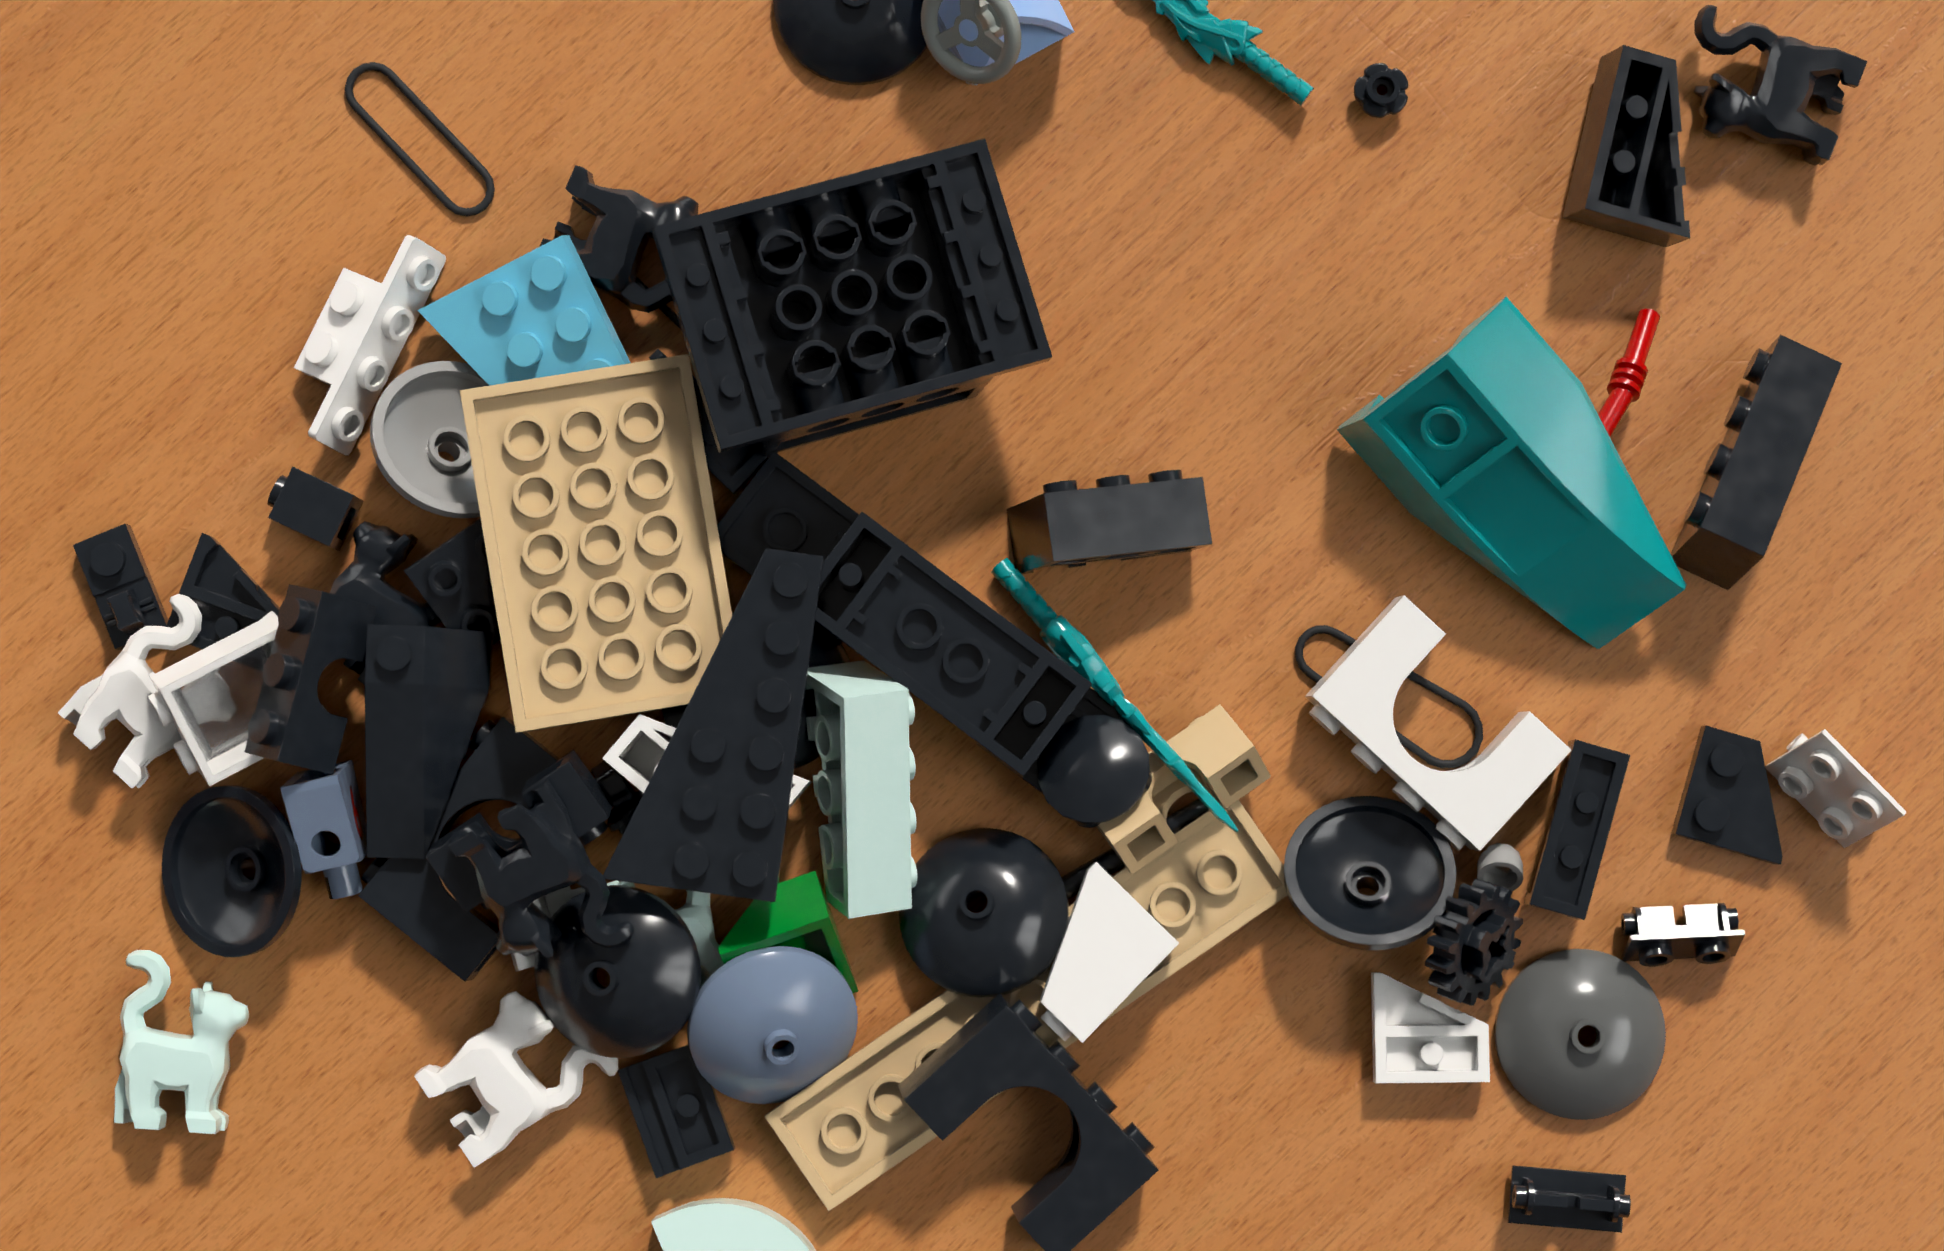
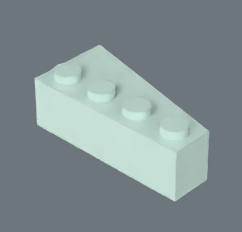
(864, 787)

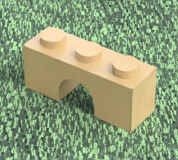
(1220, 761)

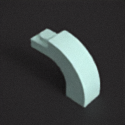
(727, 1226)

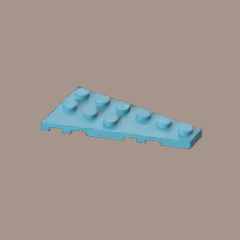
(529, 319)

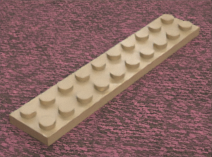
(854, 1117)

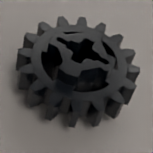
(1474, 942)

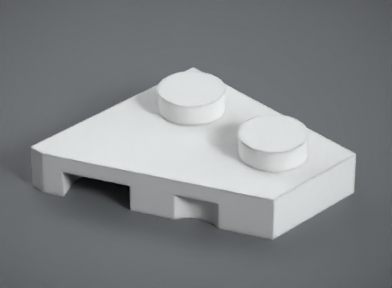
(1424, 1038)

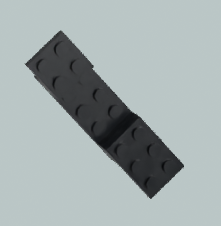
(913, 619)

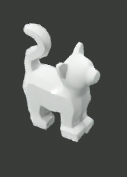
(124, 695)
(503, 1083)

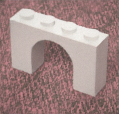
(1360, 699)

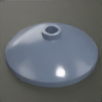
(765, 1000)

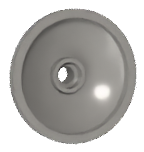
(414, 422)

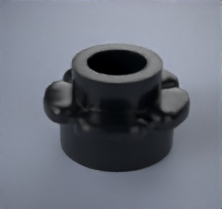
(1381, 105)

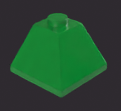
(796, 920)

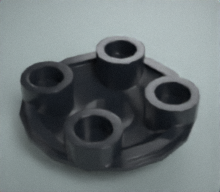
(1094, 769)

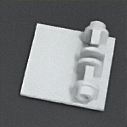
(1834, 788)

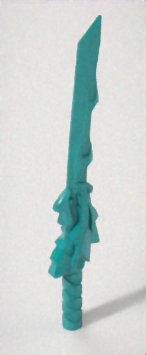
(1230, 40)
(1078, 653)

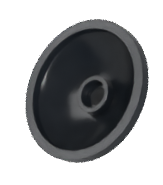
(852, 39)
(1375, 847)
(231, 871)
(1006, 941)
(650, 984)

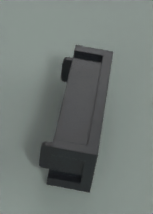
(1578, 829)

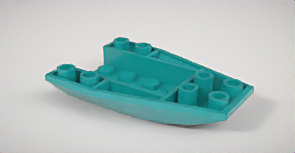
(1521, 477)

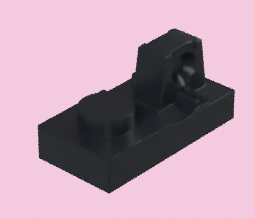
(120, 583)

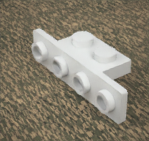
(362, 339)

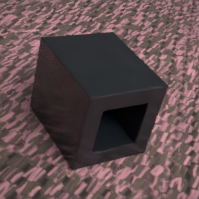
(313, 507)

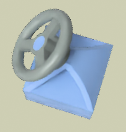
(988, 37)

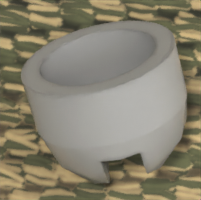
(1501, 866)

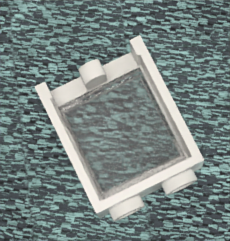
(214, 699)

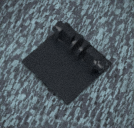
(458, 582)

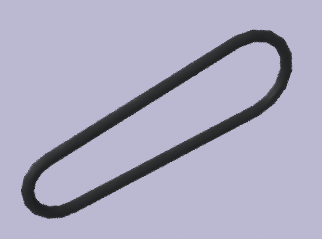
(1325, 629)

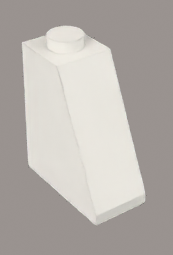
(1101, 957)

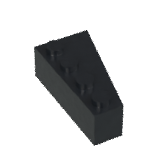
(1756, 462)

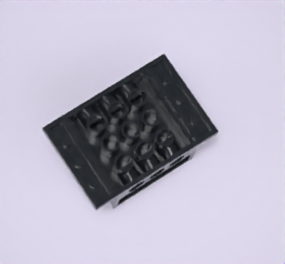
(852, 299)

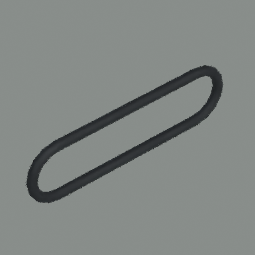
(436, 123)

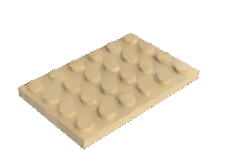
(598, 539)

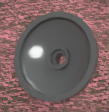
(1541, 1025)

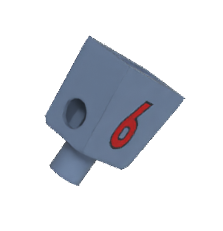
(328, 803)

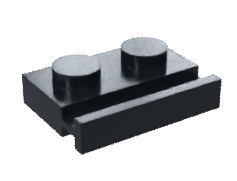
(675, 1111)

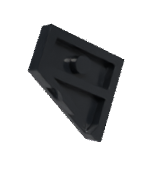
(222, 592)
(1729, 797)

